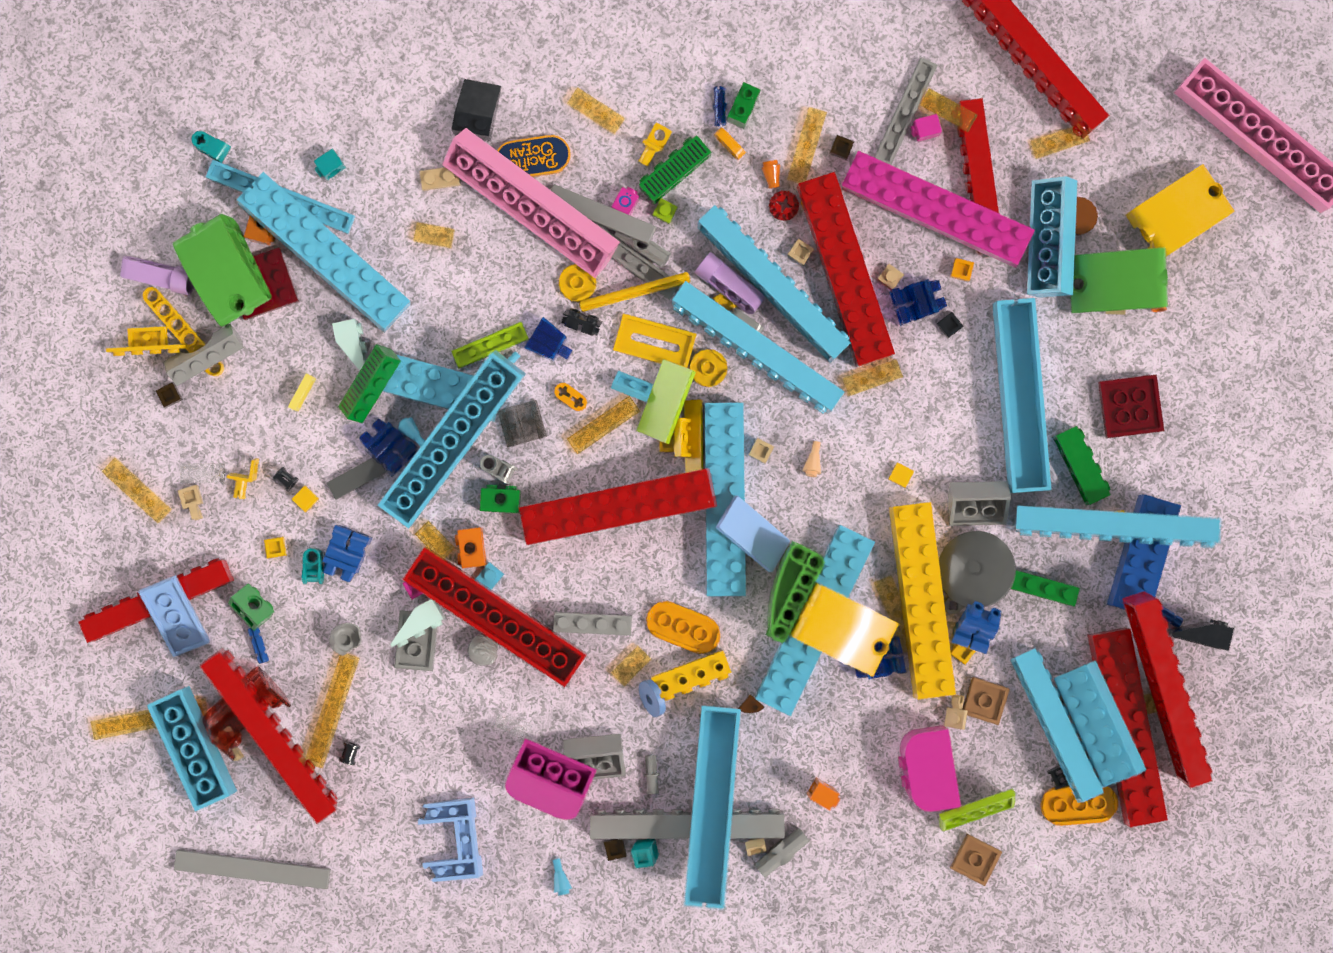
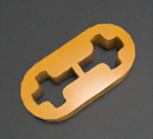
(729, 143)
(573, 393)

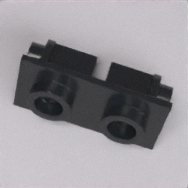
(575, 318)

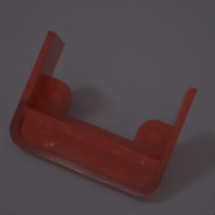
(221, 715)

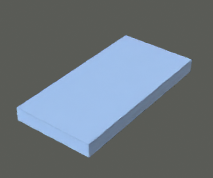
(753, 534)
(174, 616)

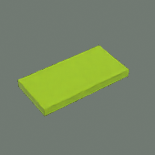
(666, 401)
(977, 810)

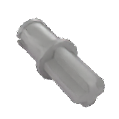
(651, 774)

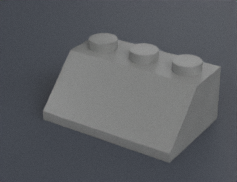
(978, 503)
(598, 752)

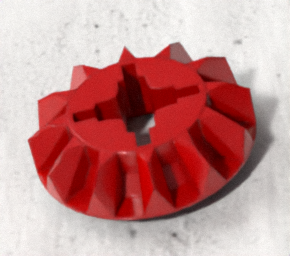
(788, 213)

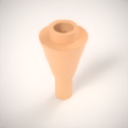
(812, 465)

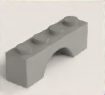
(221, 345)
(592, 623)

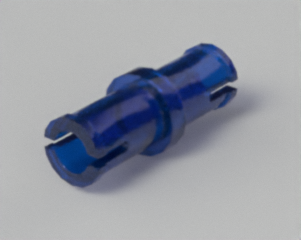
(719, 106)

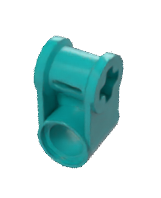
(212, 147)
(312, 568)

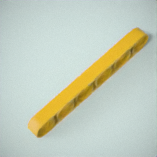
(183, 331)

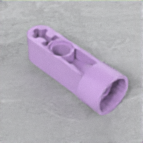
(156, 274)
(729, 283)

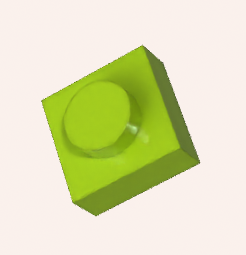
(665, 211)

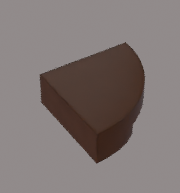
(751, 705)

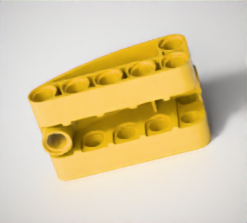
(1181, 211)
(843, 629)

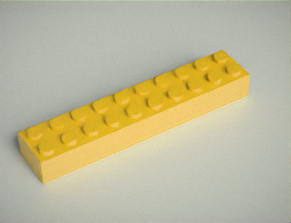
(922, 600)

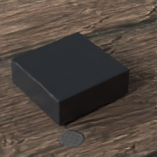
(949, 325)

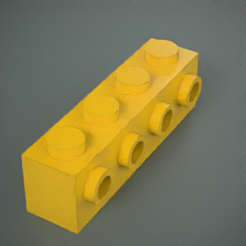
(691, 674)

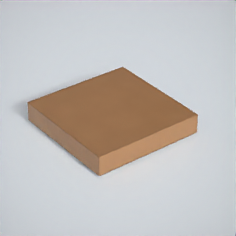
(985, 700)
(976, 859)

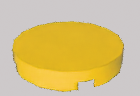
(576, 283)
(713, 370)

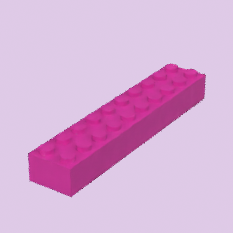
(937, 209)

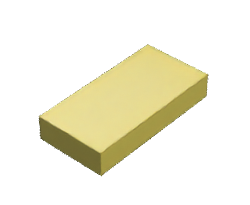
(302, 392)

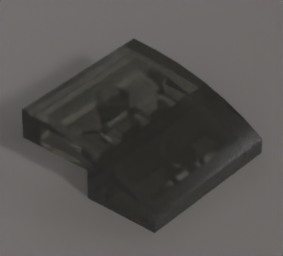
(522, 423)

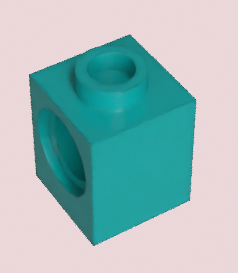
(329, 164)
(645, 853)

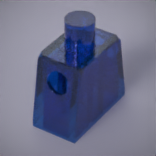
(548, 342)

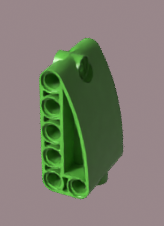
(222, 269)
(1120, 280)
(787, 582)

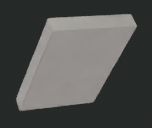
(419, 652)

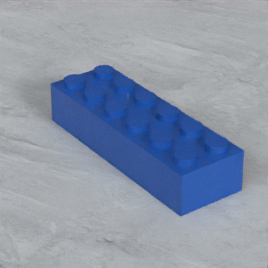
(1139, 563)

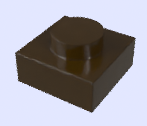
(841, 147)
(169, 395)
(615, 849)

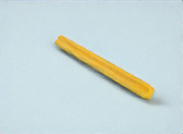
(633, 292)

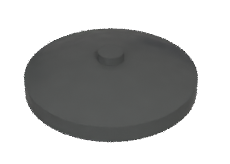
(977, 568)

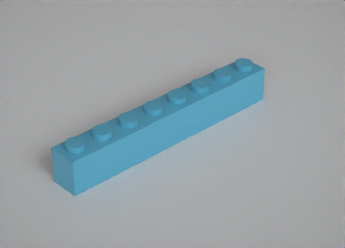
(1057, 726)

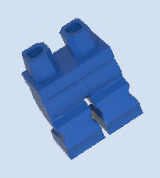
(344, 556)
(978, 623)

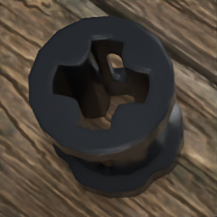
(287, 484)
(349, 753)

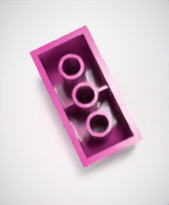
(929, 768)
(549, 781)

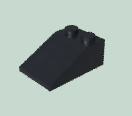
(477, 109)
(1212, 634)

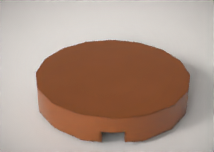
(1085, 216)

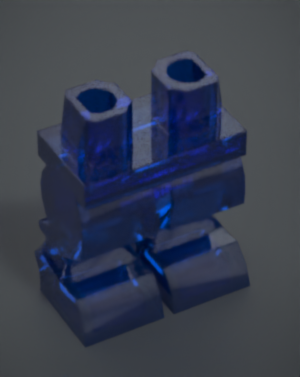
(923, 301)
(384, 443)
(887, 665)

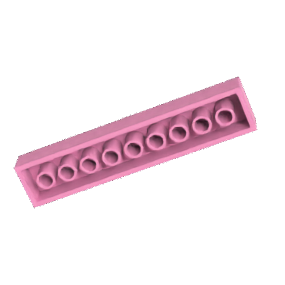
(1259, 133)
(530, 202)

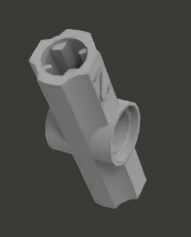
(652, 251)
(781, 852)

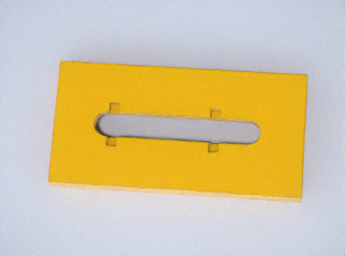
(632, 324)

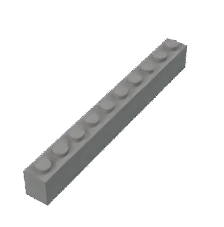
(678, 824)

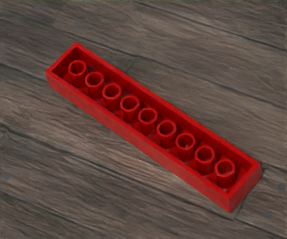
(1040, 64)
(845, 269)
(618, 506)
(494, 616)
(1168, 689)
(270, 735)
(1141, 794)

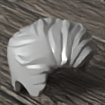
(345, 638)
(482, 650)

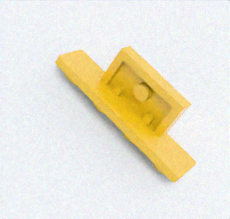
(146, 339)
(689, 435)

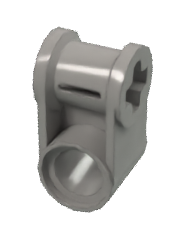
(499, 469)

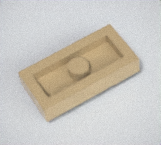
(438, 179)

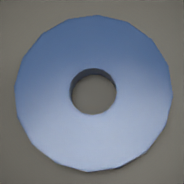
(651, 699)

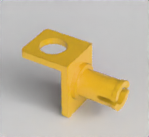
(654, 145)
(241, 480)

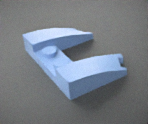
(469, 862)

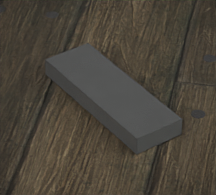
(355, 478)

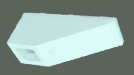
(349, 339)
(421, 618)

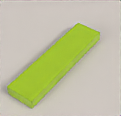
(483, 347)

